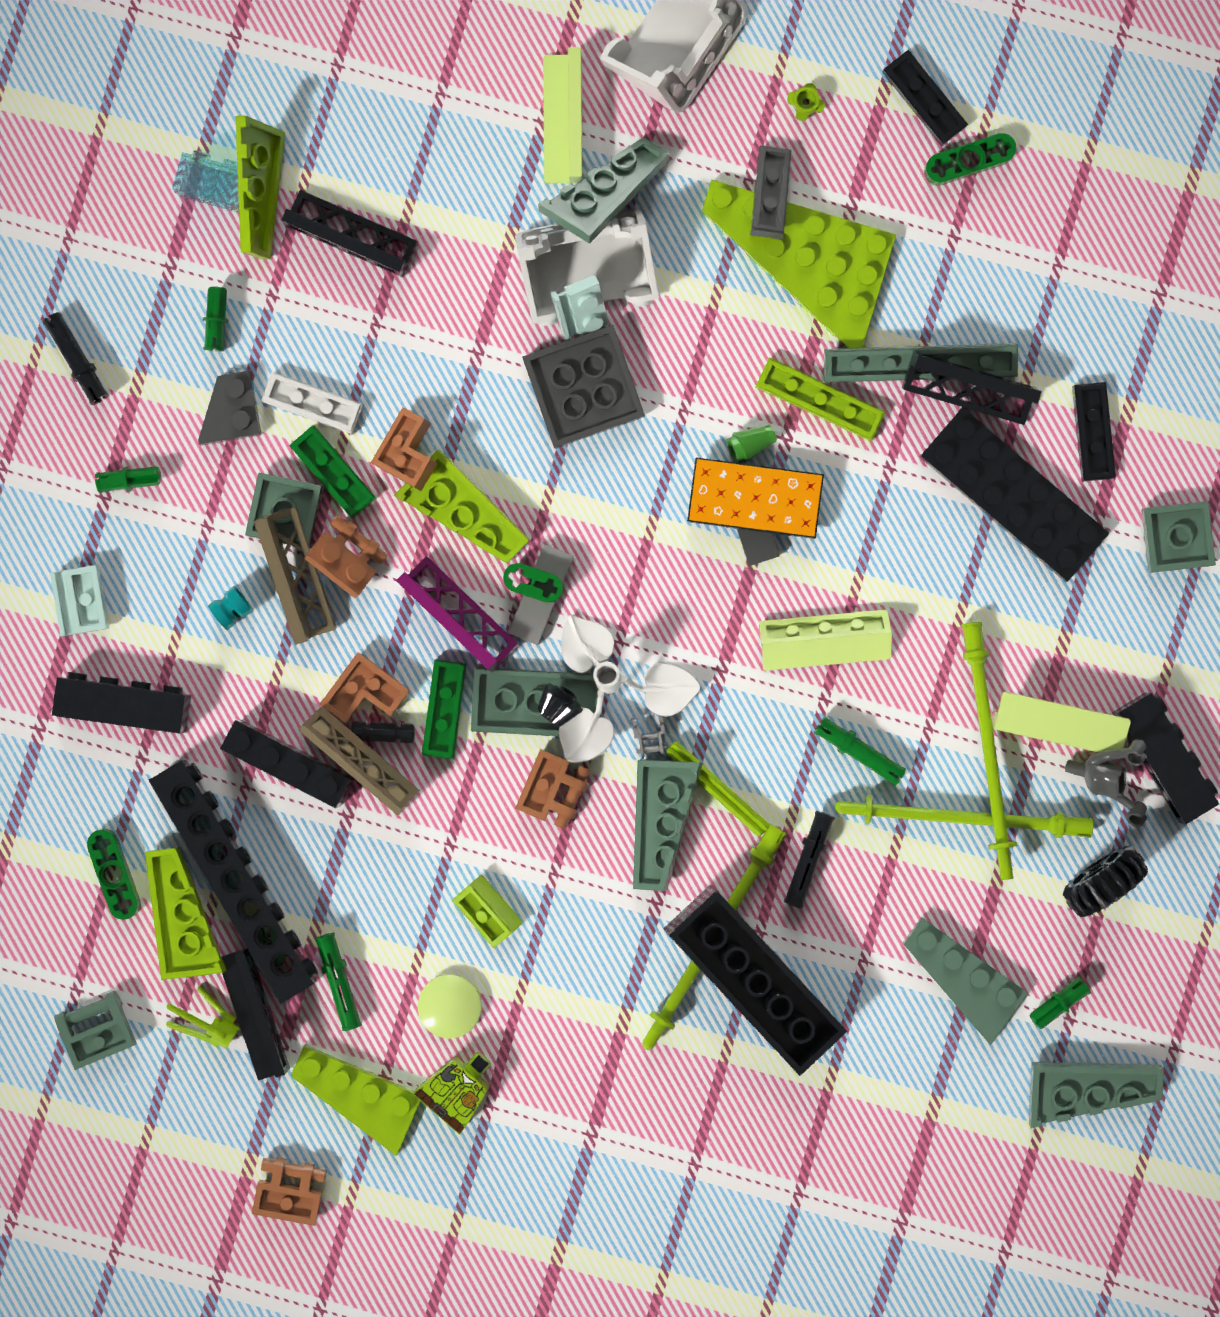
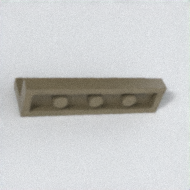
(284, 580)
(359, 760)

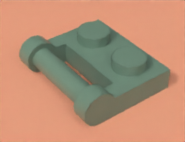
(99, 1040)

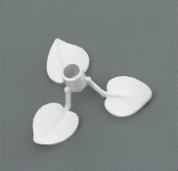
(589, 644)

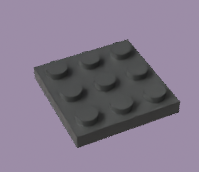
(583, 386)

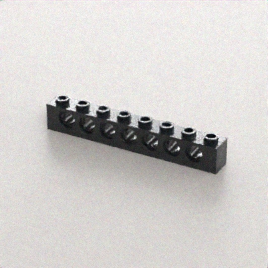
(168, 787)

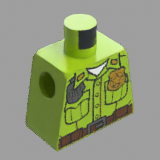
(455, 1090)

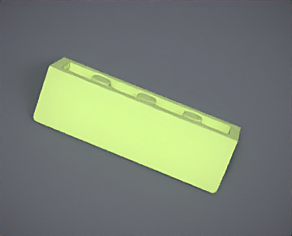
(563, 117)
(825, 640)
(1060, 723)

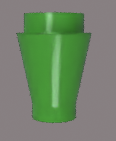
(748, 443)

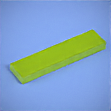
(820, 399)

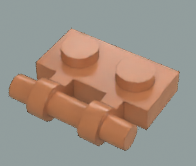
(340, 563)
(543, 785)
(289, 1201)

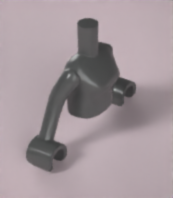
(1110, 779)

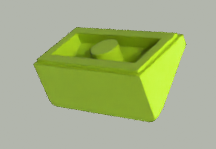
(487, 911)

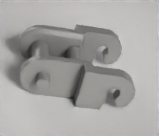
(650, 749)

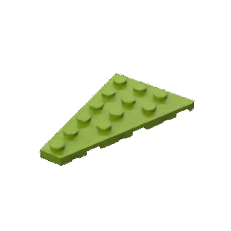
(821, 261)

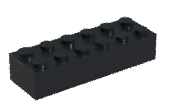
(755, 980)

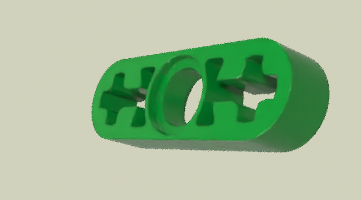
(995, 160)
(100, 869)

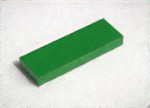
(333, 471)
(444, 709)

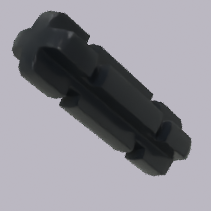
(384, 732)

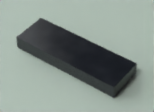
(925, 98)
(1093, 432)

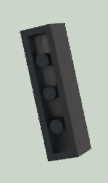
(121, 704)
(1167, 759)
(287, 763)

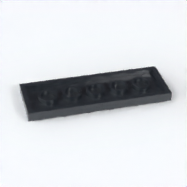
(1014, 495)

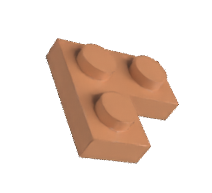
(398, 450)
(361, 681)

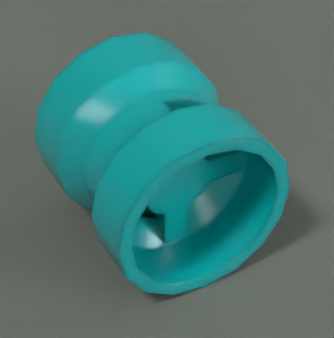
(230, 608)

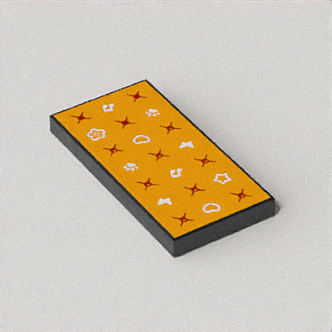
(755, 498)

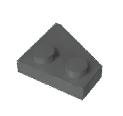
(231, 410)

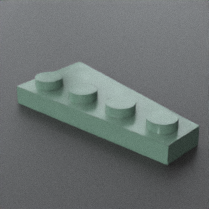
(973, 985)
(1089, 1088)

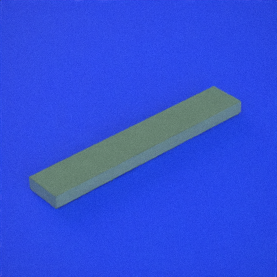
(893, 362)

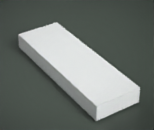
(312, 403)

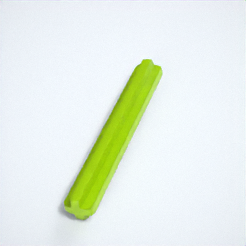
(721, 791)

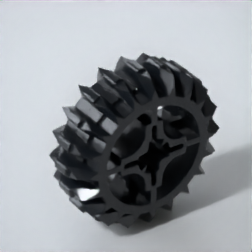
(1105, 881)

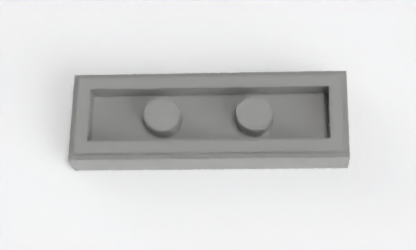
(534, 614)

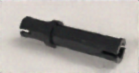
(82, 370)
(819, 830)

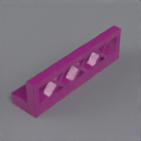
(445, 618)

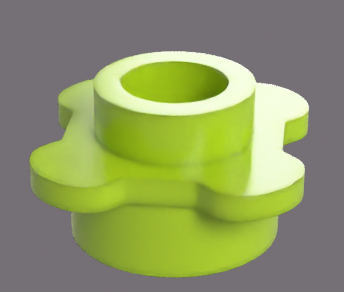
(807, 92)

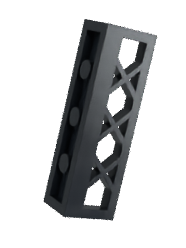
(342, 240)
(977, 379)
(254, 1015)

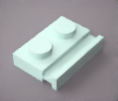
(580, 308)
(79, 600)

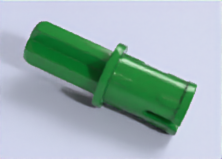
(215, 318)
(127, 479)
(1059, 1003)

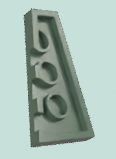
(605, 191)
(662, 810)

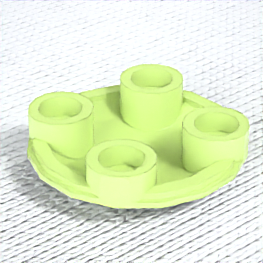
(449, 1006)

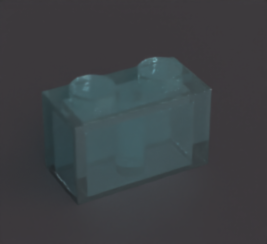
(207, 180)

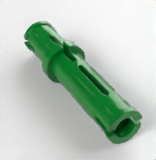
(860, 751)
(348, 1018)

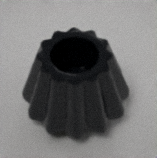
(558, 705)

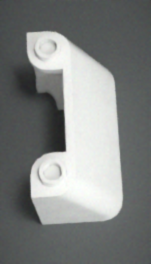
(676, 48)
(617, 258)

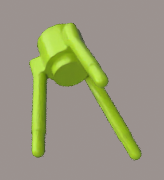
(218, 1033)

